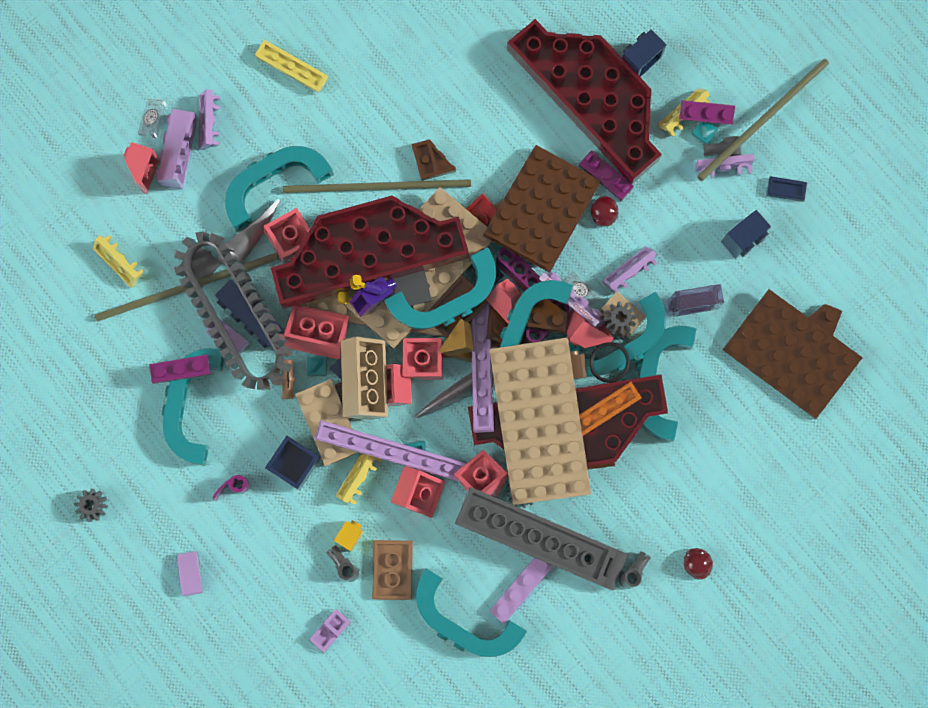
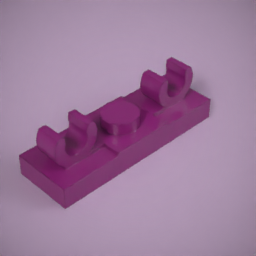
(607, 175)

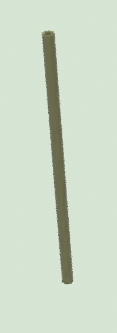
(762, 120)
(376, 186)
(180, 289)

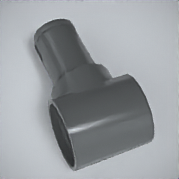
(718, 148)
(342, 564)
(635, 571)

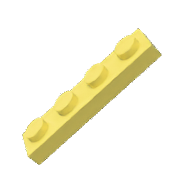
(291, 66)

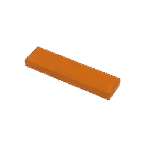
(608, 407)

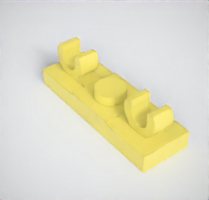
(672, 119)
(117, 260)
(356, 477)

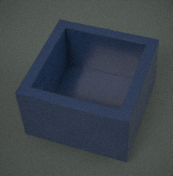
(644, 52)
(744, 235)
(293, 463)

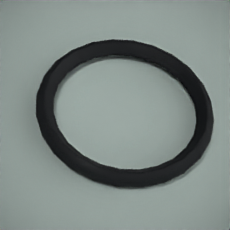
(626, 366)

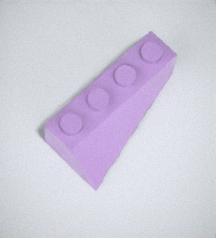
(177, 148)

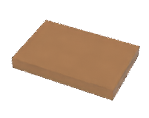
(392, 570)

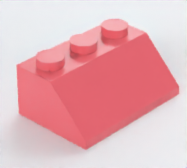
(316, 331)

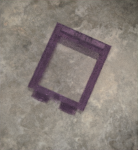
(696, 300)

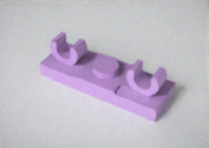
(207, 119)
(739, 161)
(630, 269)

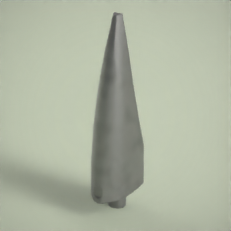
(248, 238)
(454, 393)

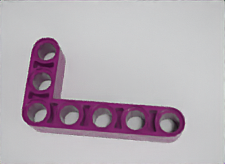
(521, 281)

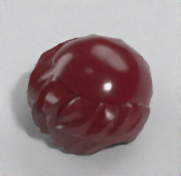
(604, 211)
(698, 563)

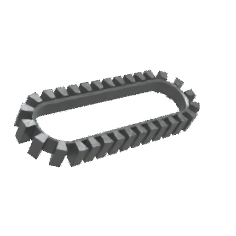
(212, 320)

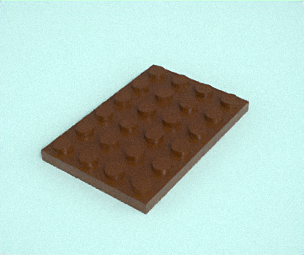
(542, 208)
(792, 354)

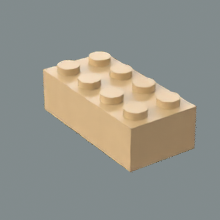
(364, 378)
(324, 404)

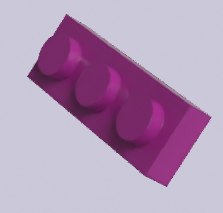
(707, 112)
(179, 369)

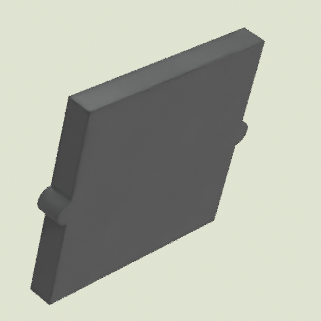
(203, 264)
(414, 288)

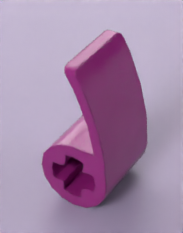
(231, 483)

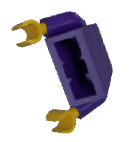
(369, 295)

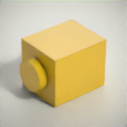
(349, 535)

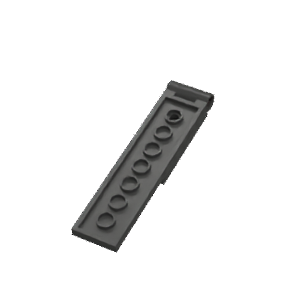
(541, 538)

